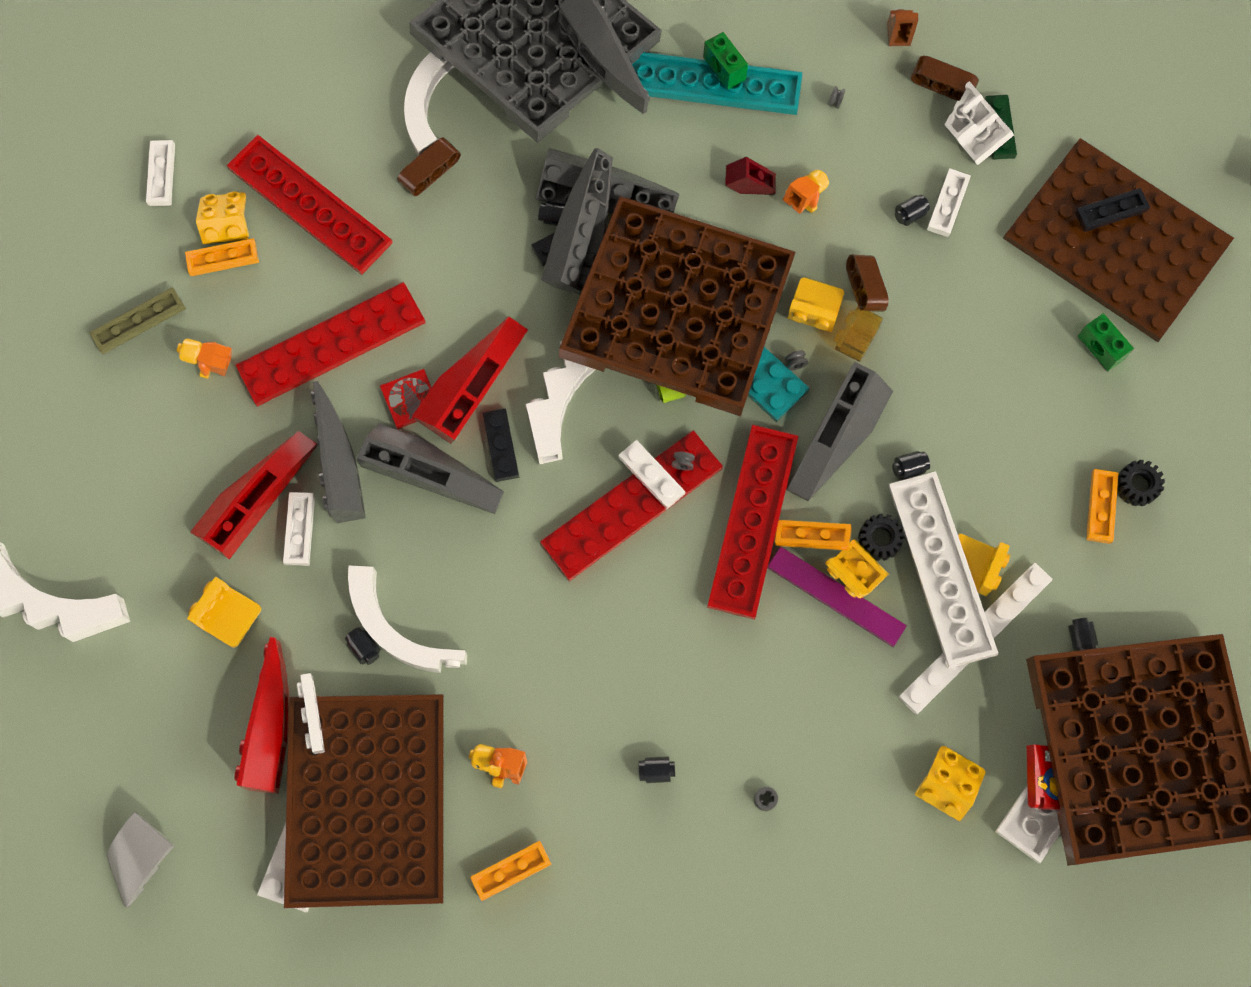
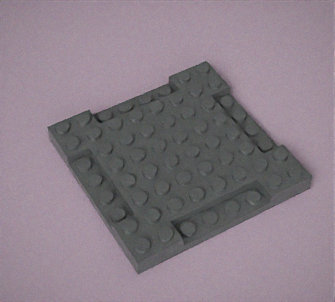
(523, 53)

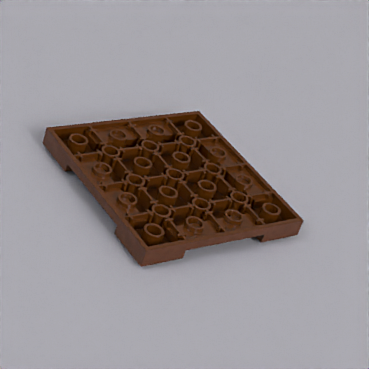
(678, 304)
(1145, 747)

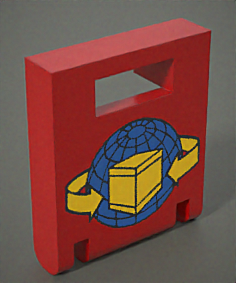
(1040, 779)

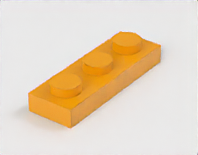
(222, 257)
(1102, 506)
(813, 535)
(510, 870)

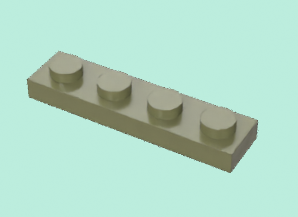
(137, 320)

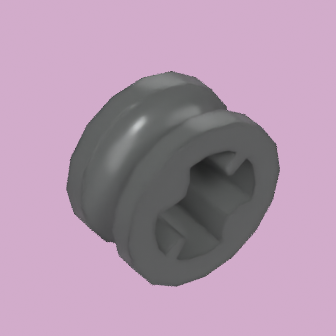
(836, 97)
(796, 360)
(683, 461)
(770, 805)

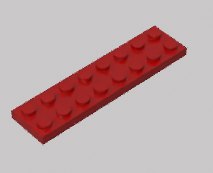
(310, 204)
(330, 344)
(624, 511)
(753, 522)

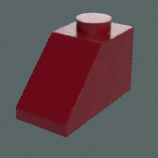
(750, 177)

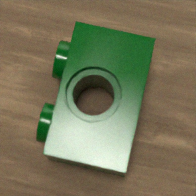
(725, 60)
(1105, 342)

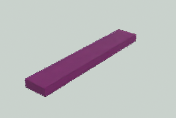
(836, 597)

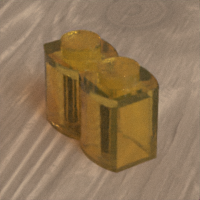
(858, 333)

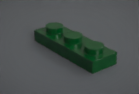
(1001, 106)

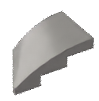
(136, 856)

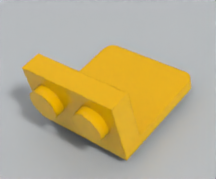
(222, 218)
(816, 304)
(984, 562)
(856, 570)
(224, 612)
(951, 783)

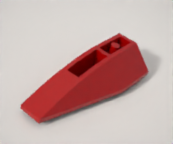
(467, 381)
(250, 497)
(267, 728)

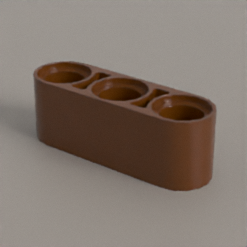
(942, 77)
(429, 166)
(867, 283)

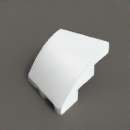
(977, 125)

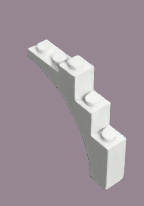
(548, 414)
(76, 617)

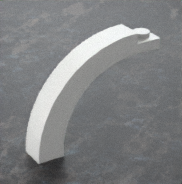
(417, 99)
(366, 605)

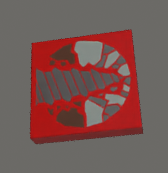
(405, 396)

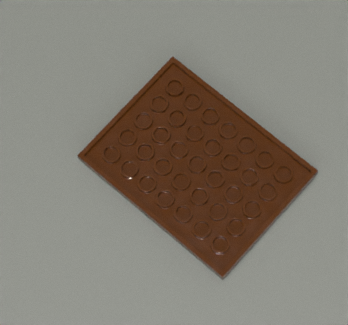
(1133, 267)
(368, 807)

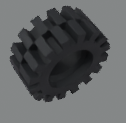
(1149, 473)
(891, 527)

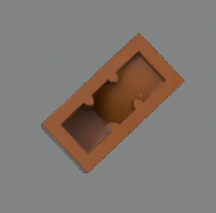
(901, 27)

